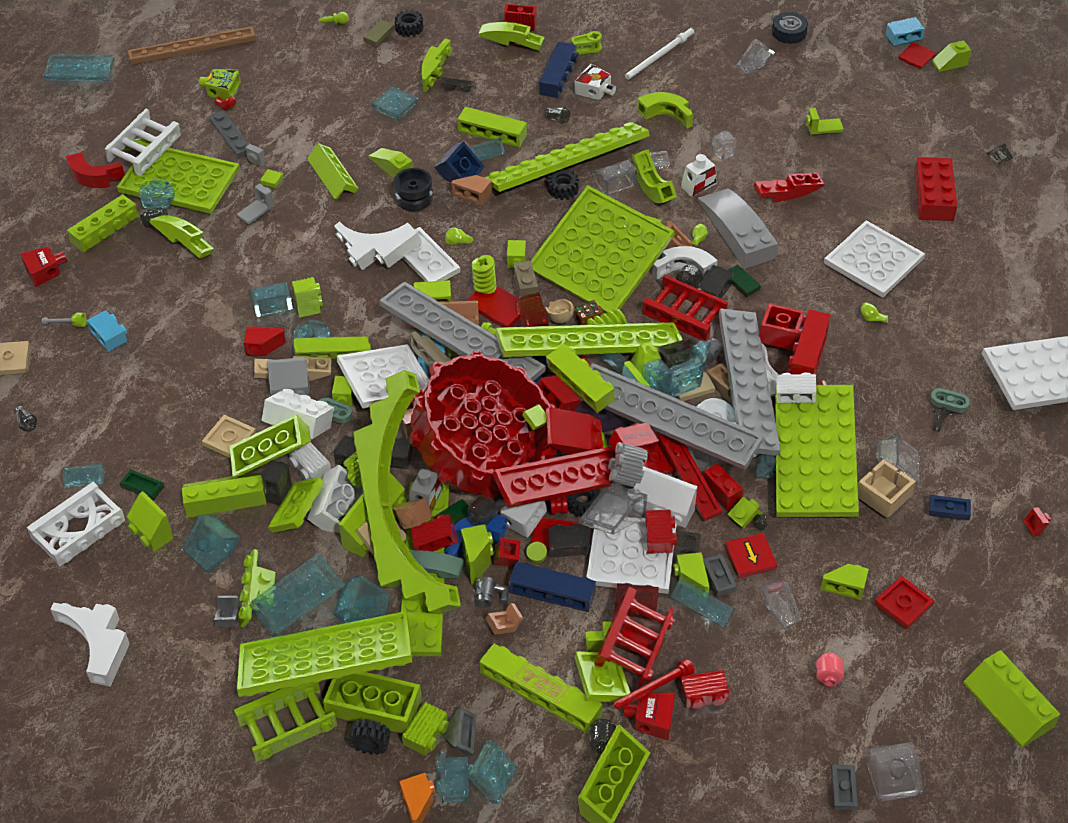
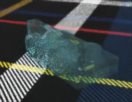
(454, 778)

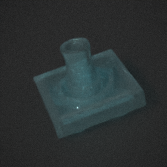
(492, 771)

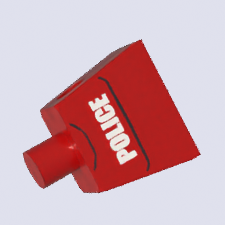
(42, 264)
(652, 714)

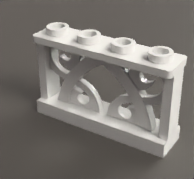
(76, 541)

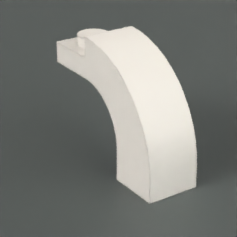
(679, 256)

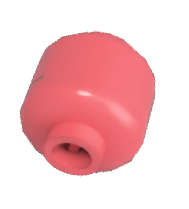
(829, 669)

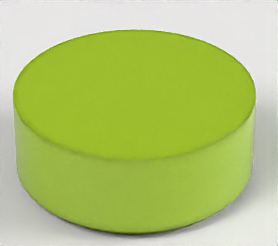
(536, 552)

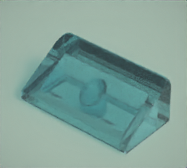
(488, 149)
(83, 475)

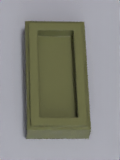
(378, 33)

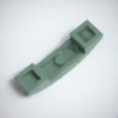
(443, 564)

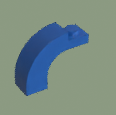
(497, 527)

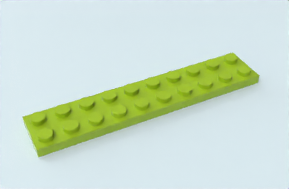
(565, 157)
(584, 338)
(425, 626)

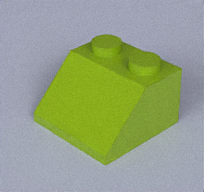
(149, 523)
(477, 550)

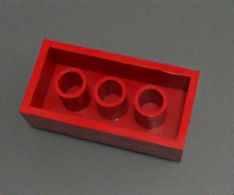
(935, 189)
(811, 343)

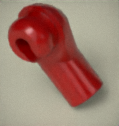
(225, 104)

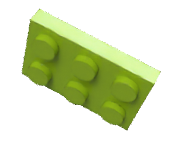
(296, 505)
(603, 682)

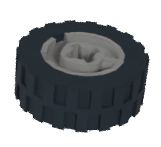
(789, 27)

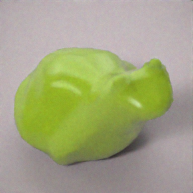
(699, 234)
(457, 236)
(871, 313)

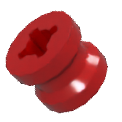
(558, 505)

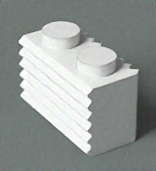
(796, 388)
(309, 461)

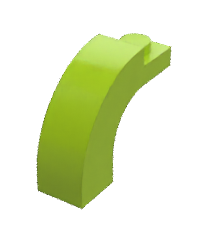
(667, 104)
(650, 181)

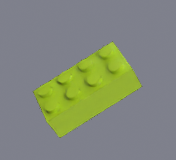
(375, 699)

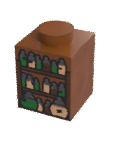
(585, 311)

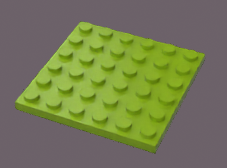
(601, 250)

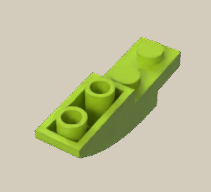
(505, 32)
(432, 63)
(183, 231)

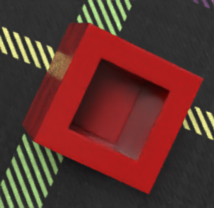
(507, 552)

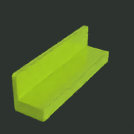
(331, 171)
(330, 347)

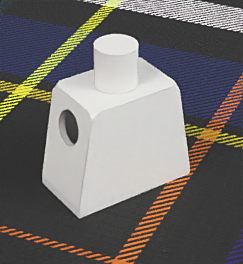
(523, 517)

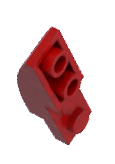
(793, 187)

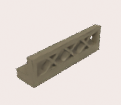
(427, 349)

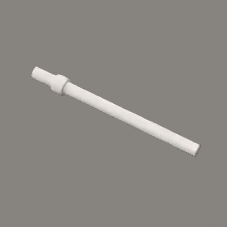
(680, 39)

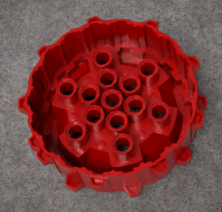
(474, 423)

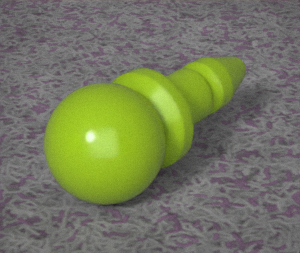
(341, 18)

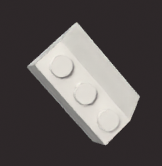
(668, 493)
(334, 500)

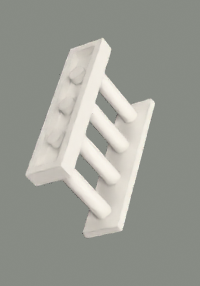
(149, 153)

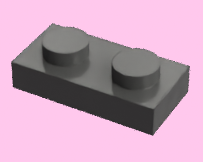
(719, 575)
(844, 787)

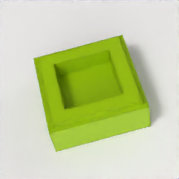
(271, 178)
(535, 417)

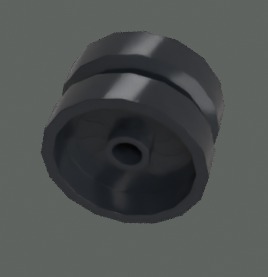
(413, 189)

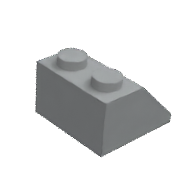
(289, 375)

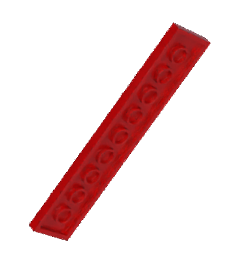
(566, 475)

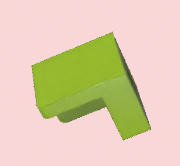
(595, 638)

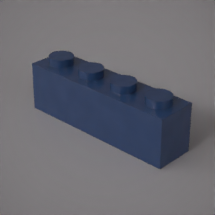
(558, 70)
(552, 586)

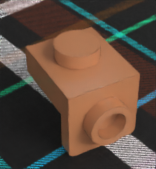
(505, 621)

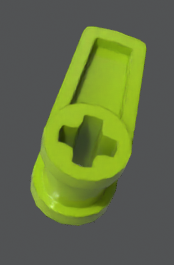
(586, 42)

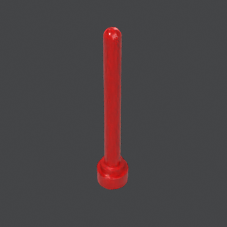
(682, 668)

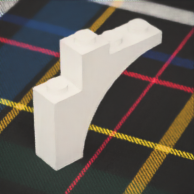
(384, 247)
(105, 642)

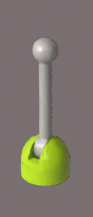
(77, 320)

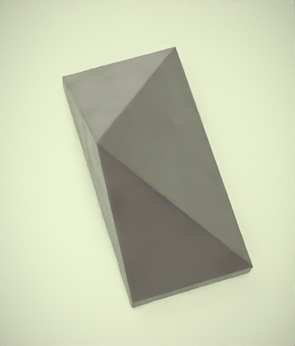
(462, 730)

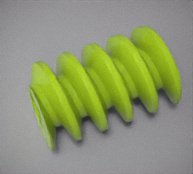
(484, 274)
(614, 317)

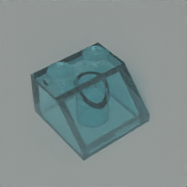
(271, 299)
(210, 542)
(361, 600)

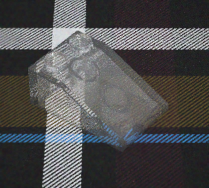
(615, 509)

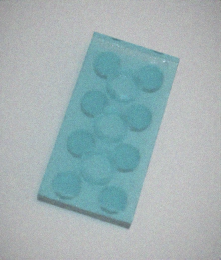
(79, 67)

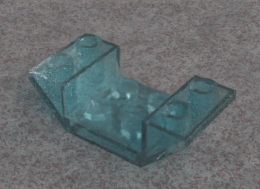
(680, 377)

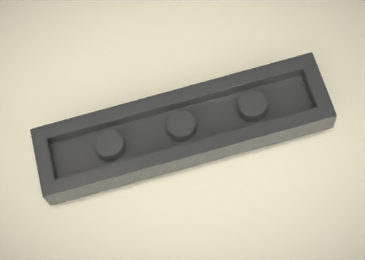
(229, 133)

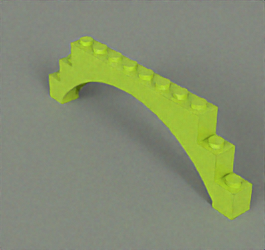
(374, 452)

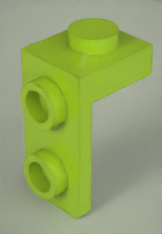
(822, 126)

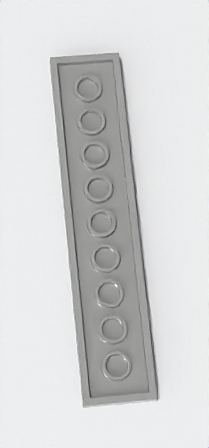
(450, 327)
(748, 377)
(681, 420)

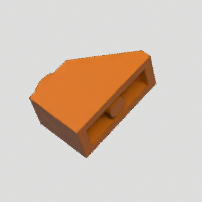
(417, 796)

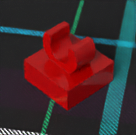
(1036, 521)

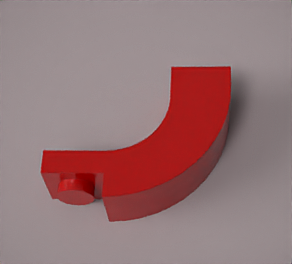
(91, 175)

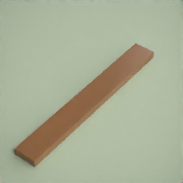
(191, 45)

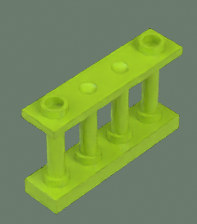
(278, 700)

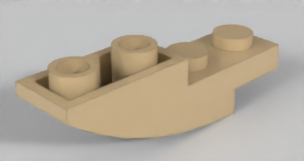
(316, 366)

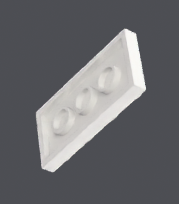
(430, 260)

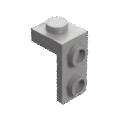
(258, 207)

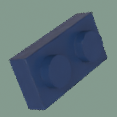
(949, 507)

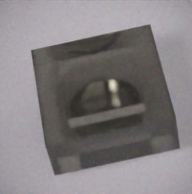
(689, 542)

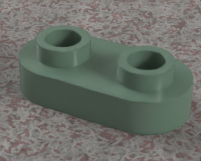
(950, 400)
(342, 412)

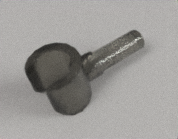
(760, 522)

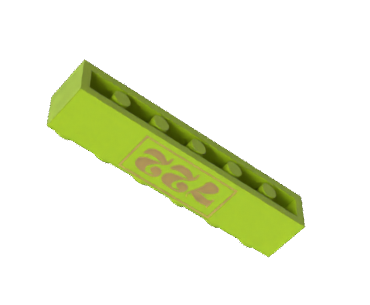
(540, 687)

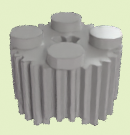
(627, 464)

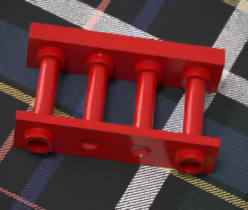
(684, 322)
(614, 636)

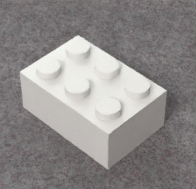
(287, 404)

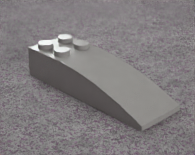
(740, 227)

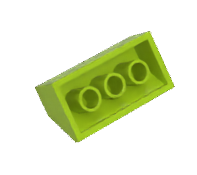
(268, 445)
(223, 494)
(358, 515)
(1012, 699)
(612, 777)

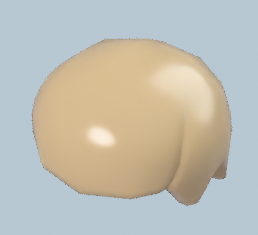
(560, 311)

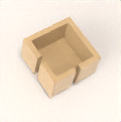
(881, 493)

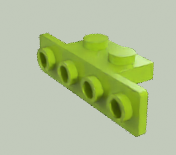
(255, 582)

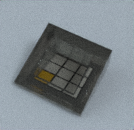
(1000, 154)

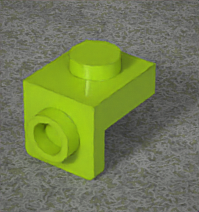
(744, 511)

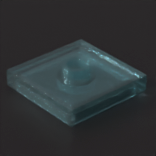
(395, 102)

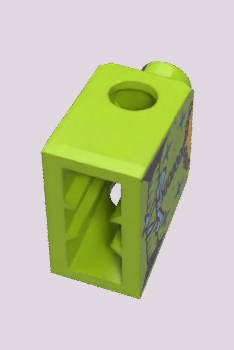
(221, 83)

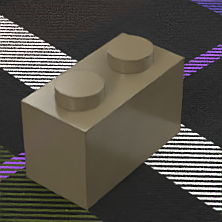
(525, 278)

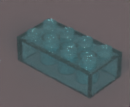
(296, 595)

